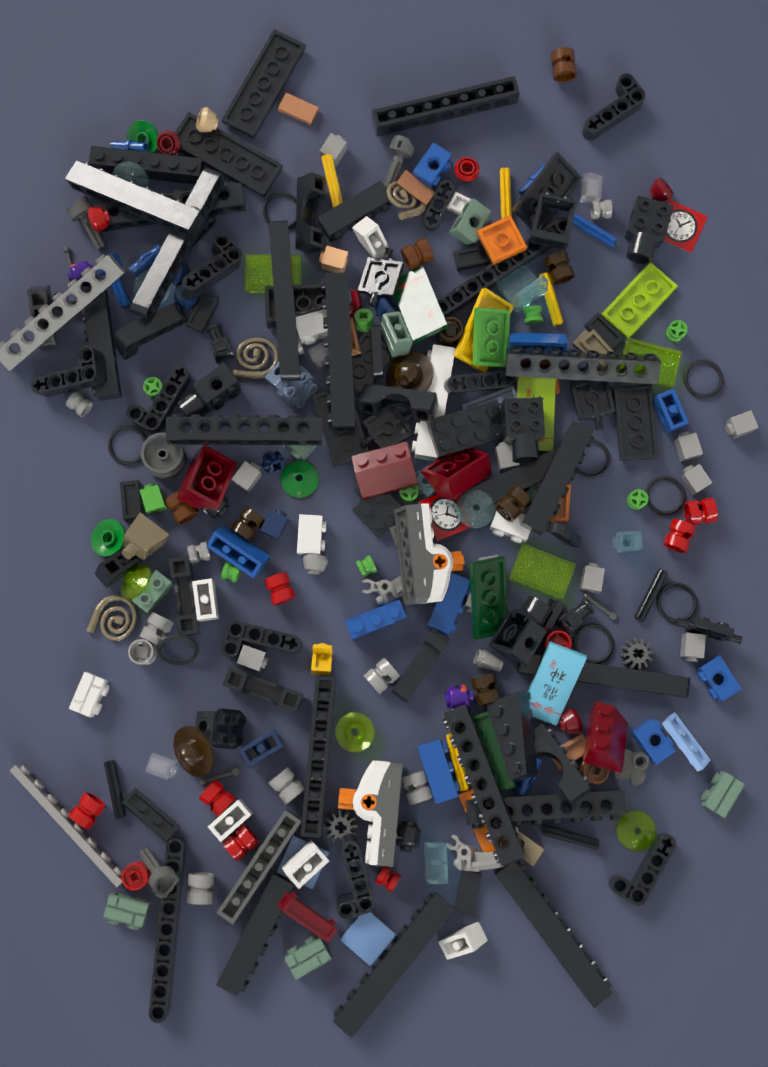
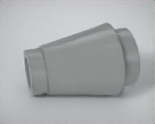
(486, 660)

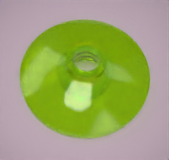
(135, 581)
(347, 740)
(627, 825)

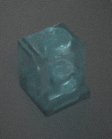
(425, 489)
(634, 539)

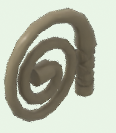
(403, 194)
(256, 354)
(117, 619)

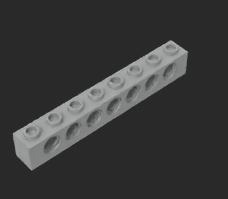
(113, 271)

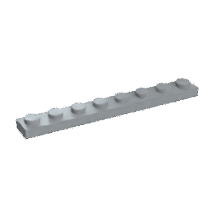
(62, 817)

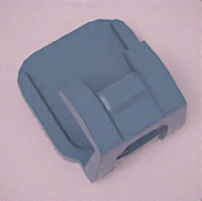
(293, 392)

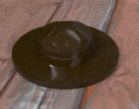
(410, 372)
(193, 751)

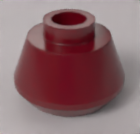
(168, 143)
(661, 190)
(570, 722)

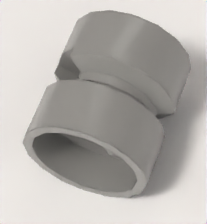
(156, 622)
(142, 652)
(381, 675)
(286, 785)
(416, 787)
(200, 888)

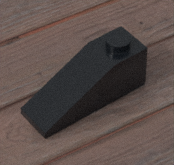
(37, 298)
(115, 568)

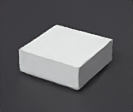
(457, 203)

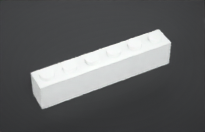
(442, 362)

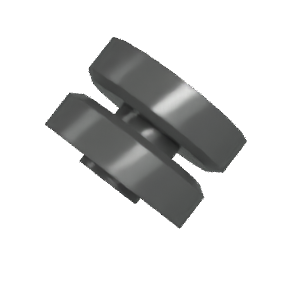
(158, 466)

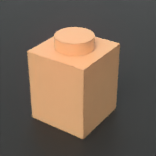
(333, 260)

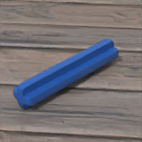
(594, 230)

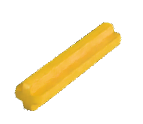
(332, 180)
(505, 192)
(552, 303)
(459, 771)

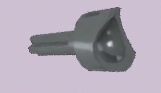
(401, 148)
(79, 212)
(162, 878)

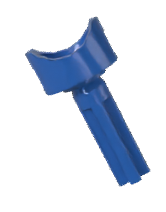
(117, 285)

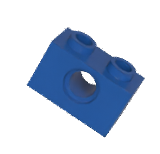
(436, 157)
(670, 411)
(727, 685)
(642, 735)

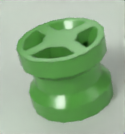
(533, 315)
(363, 320)
(680, 330)
(152, 384)
(408, 491)
(640, 497)
(366, 566)
(230, 572)

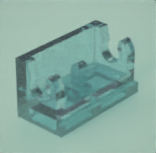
(436, 862)

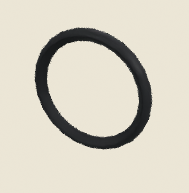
(272, 197)
(703, 395)
(112, 437)
(606, 465)
(679, 486)
(680, 585)
(603, 629)
(178, 637)

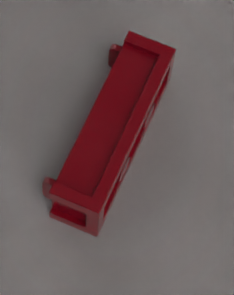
(307, 917)

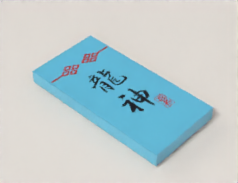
(554, 682)

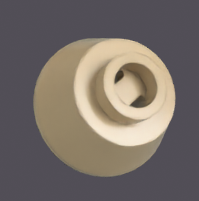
(206, 120)

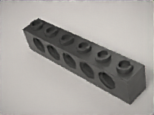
(259, 866)

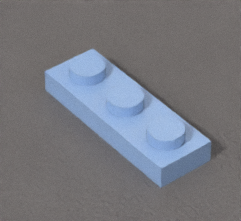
(686, 742)

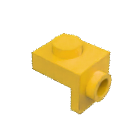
(321, 659)

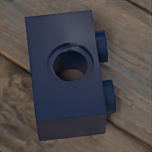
(261, 747)

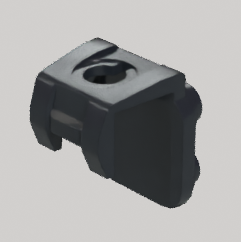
(224, 727)

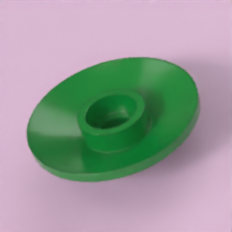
(143, 129)
(302, 488)
(102, 536)

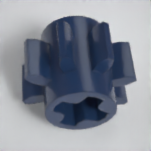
(273, 462)

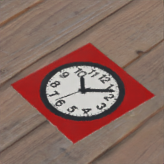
(684, 226)
(444, 516)

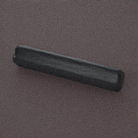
(651, 595)
(115, 789)
(570, 837)

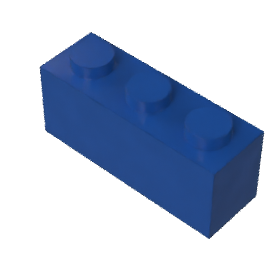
(539, 340)
(238, 551)
(446, 611)
(375, 619)
(438, 771)

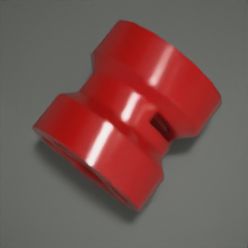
(383, 876)

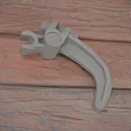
(386, 590)
(470, 860)

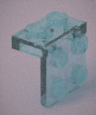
(522, 287)

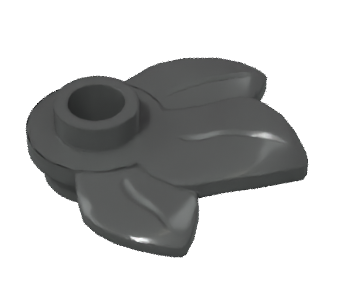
(631, 769)

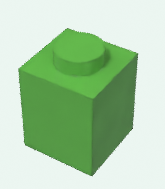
(153, 498)

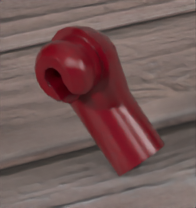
(356, 303)

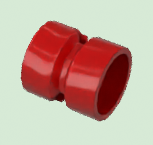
(704, 511)
(679, 536)
(280, 588)
(558, 637)
(217, 798)
(87, 810)
(240, 842)
(136, 875)

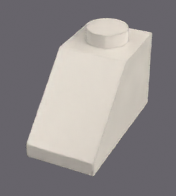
(371, 237)
(463, 941)

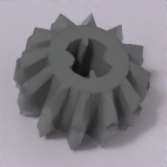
(634, 646)
(346, 822)

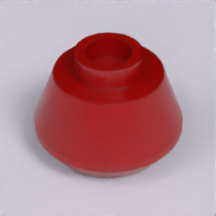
(467, 169)
(98, 218)

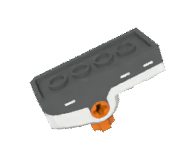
(423, 565)
(383, 784)

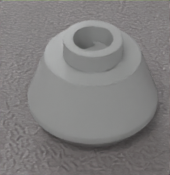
(315, 563)

